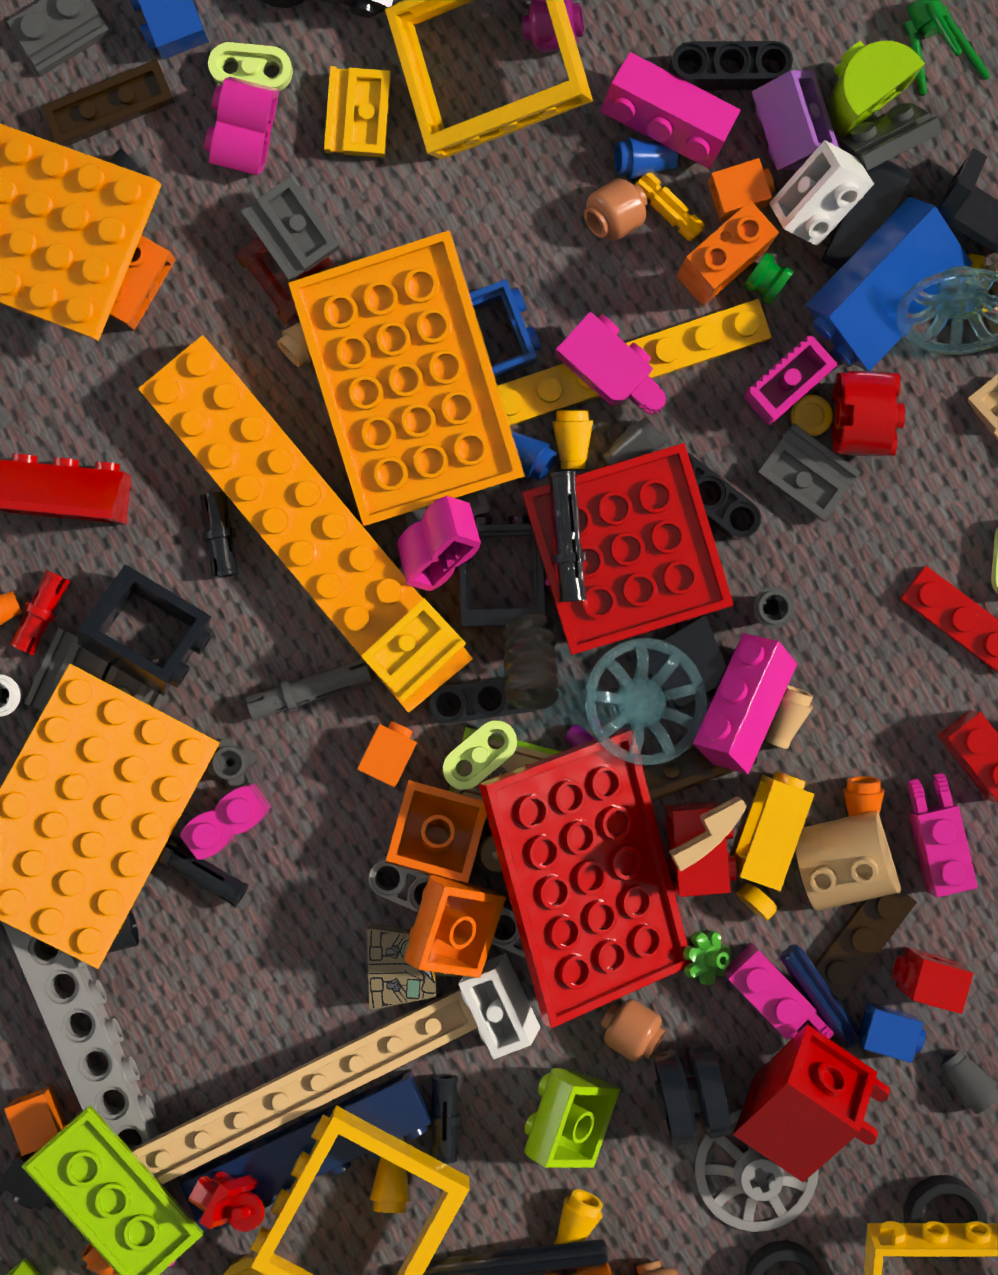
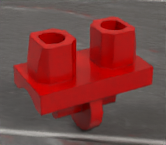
(228, 1201)

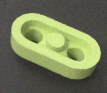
(252, 63)
(479, 754)

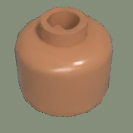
(615, 209)
(633, 1030)

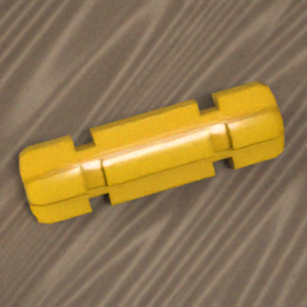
(670, 207)

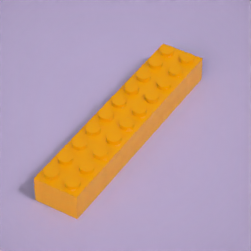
(287, 501)

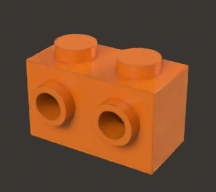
(142, 281)

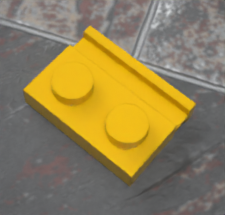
(357, 112)
(413, 649)

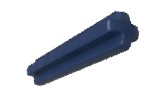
(820, 996)

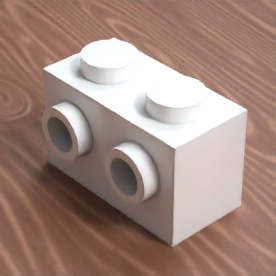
(821, 193)
(500, 1007)

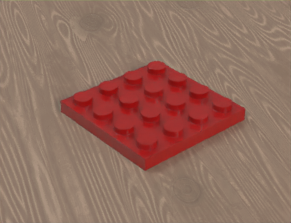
(643, 547)

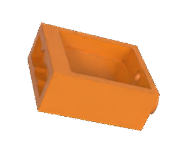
(727, 256)

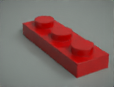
(954, 615)

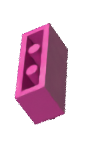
(669, 110)
(745, 703)

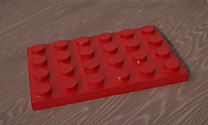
(585, 877)

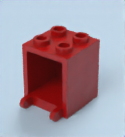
(809, 1104)

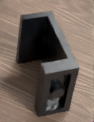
(968, 206)

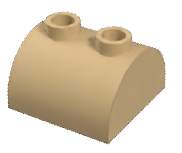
(846, 861)

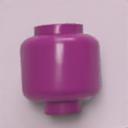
(539, 26)

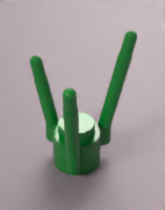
(931, 19)

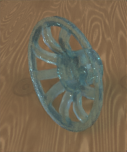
(959, 297)
(643, 701)

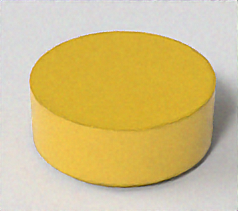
(811, 414)
(757, 901)

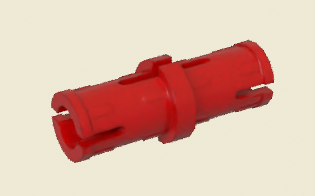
(39, 612)

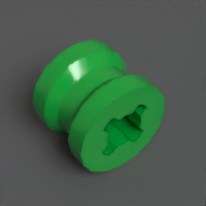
(768, 278)

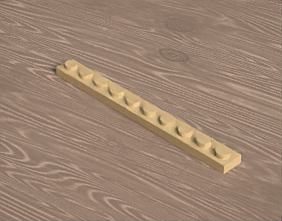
(306, 1087)

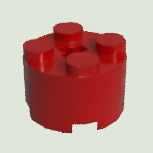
(866, 413)

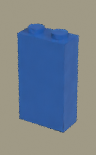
(863, 296)

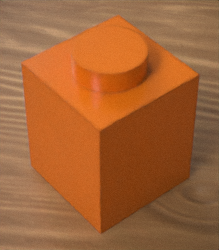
(738, 185)
(388, 753)
(35, 1119)

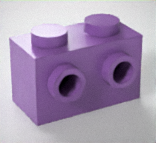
(793, 118)

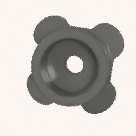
(235, 773)

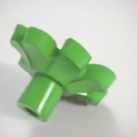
(707, 957)

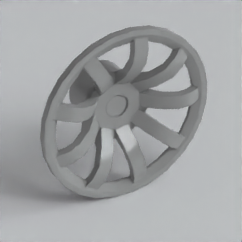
(753, 1176)

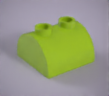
(869, 80)
(569, 1119)

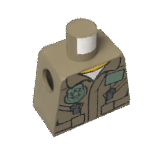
(389, 976)

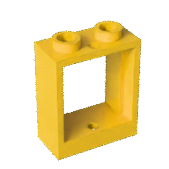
(772, 830)

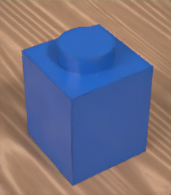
(891, 1032)

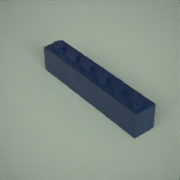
(391, 1106)

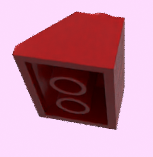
(64, 489)

